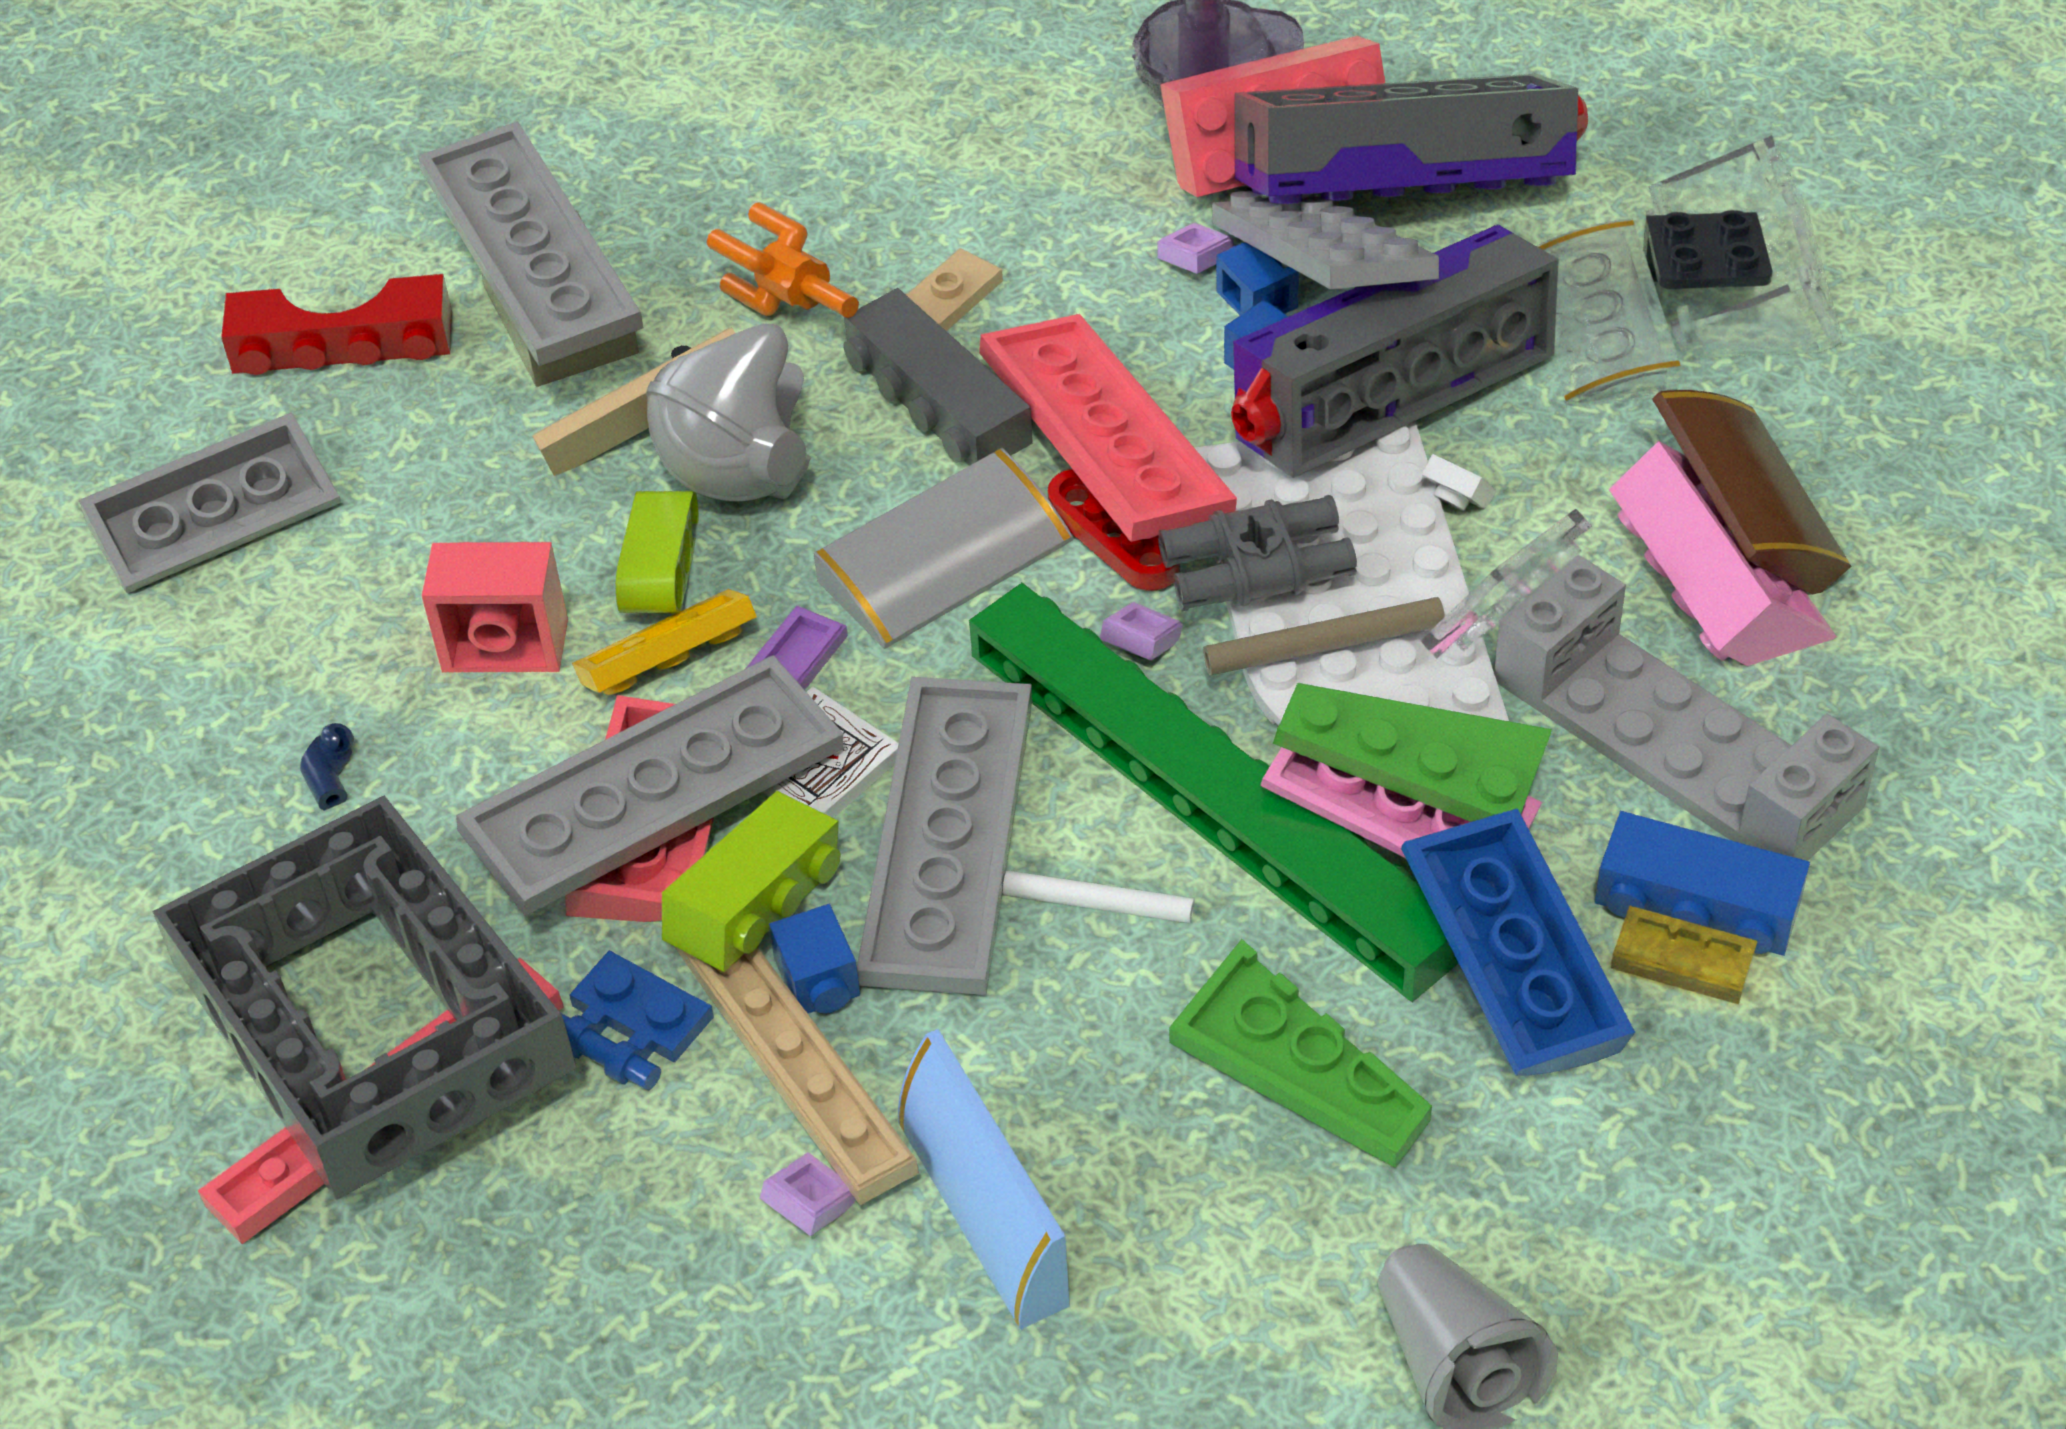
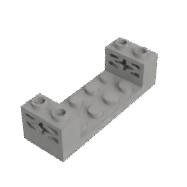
(1574, 667)

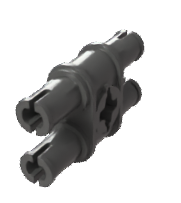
(1257, 552)

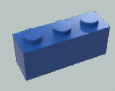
(1702, 880)

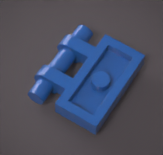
(639, 1006)

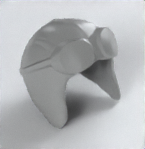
(727, 417)

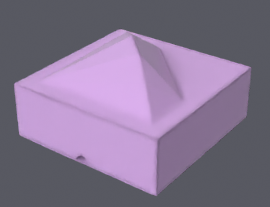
(1193, 247)
(1141, 631)
(807, 1194)

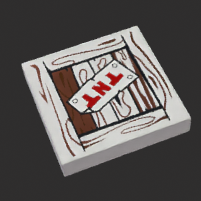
(847, 773)

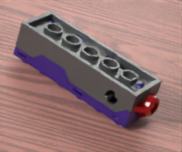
(1407, 136)
(1393, 351)

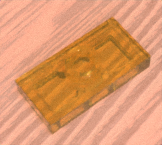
(1684, 954)

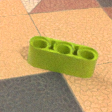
(656, 552)

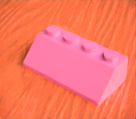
(1736, 602)

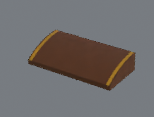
(1753, 487)

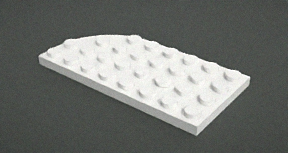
(1401, 559)

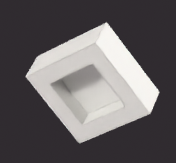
(1457, 485)

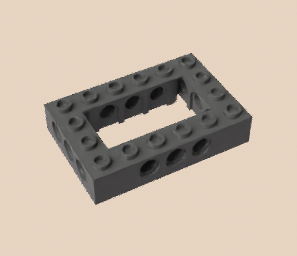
(360, 1127)

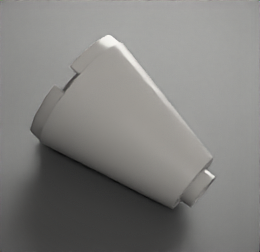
(1463, 1340)

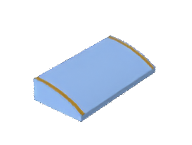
(983, 1184)

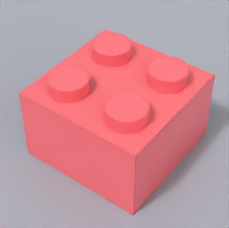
(495, 606)

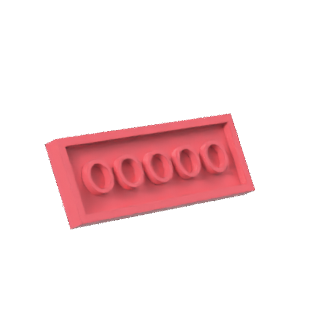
(1106, 426)

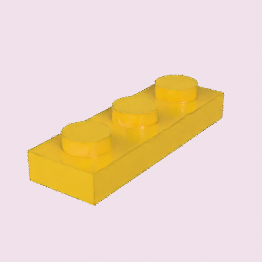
(665, 642)

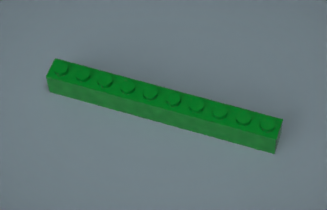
(1215, 789)

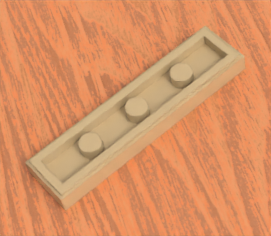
(602, 422)

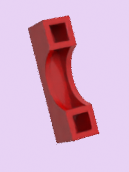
(402, 321)

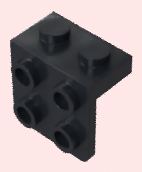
(1706, 250)

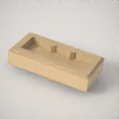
(956, 287)

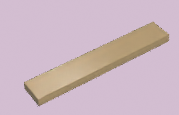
(808, 1074)

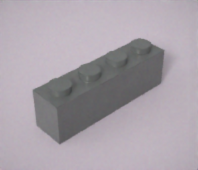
(936, 379)

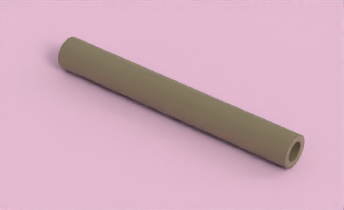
(1323, 636)

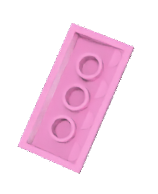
(1362, 805)

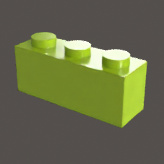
(750, 881)

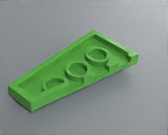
(1423, 752)
(1282, 1048)

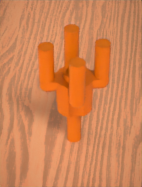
(779, 269)

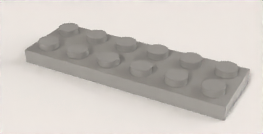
(1325, 241)
(530, 243)
(648, 784)
(946, 837)

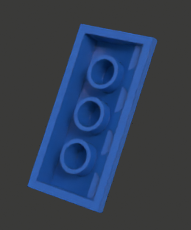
(1519, 945)

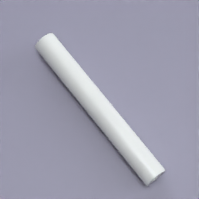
(1098, 896)

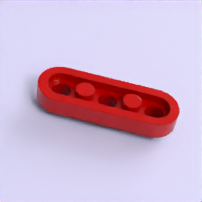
(1091, 525)

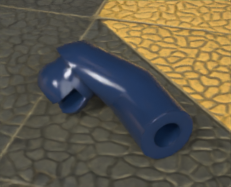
(324, 763)

